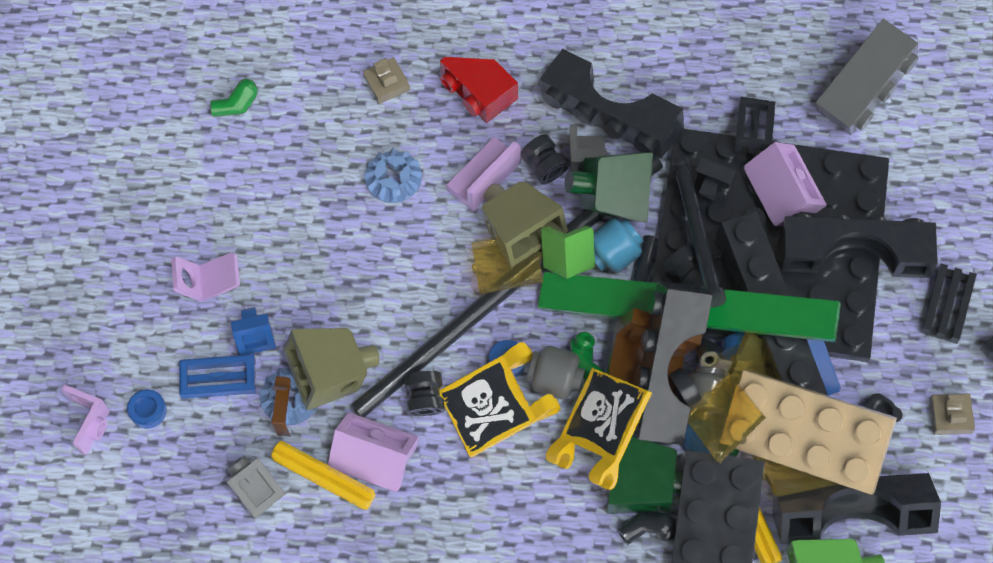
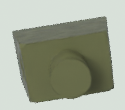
(516, 219)
(327, 363)

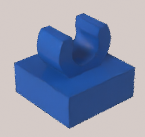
(253, 332)

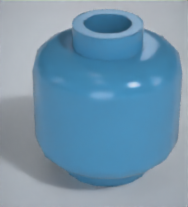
(616, 245)

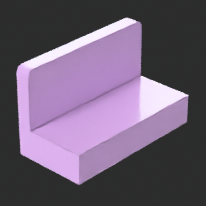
(486, 168)
(783, 182)
(371, 451)

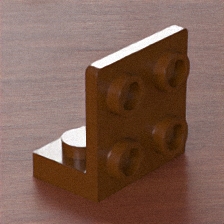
(627, 352)

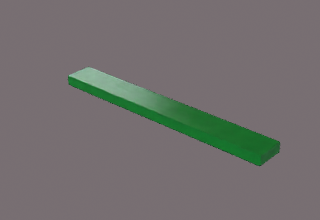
(741, 312)

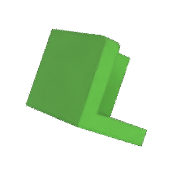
(568, 252)

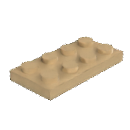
(817, 433)

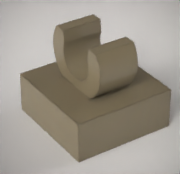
(386, 80)
(952, 414)

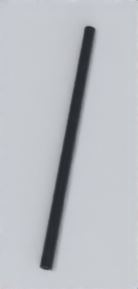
(456, 328)

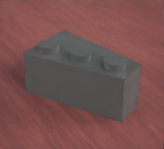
(868, 77)

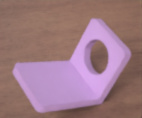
(208, 278)
(95, 422)

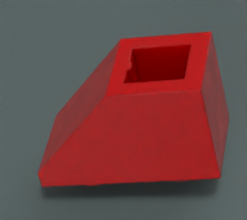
(480, 83)

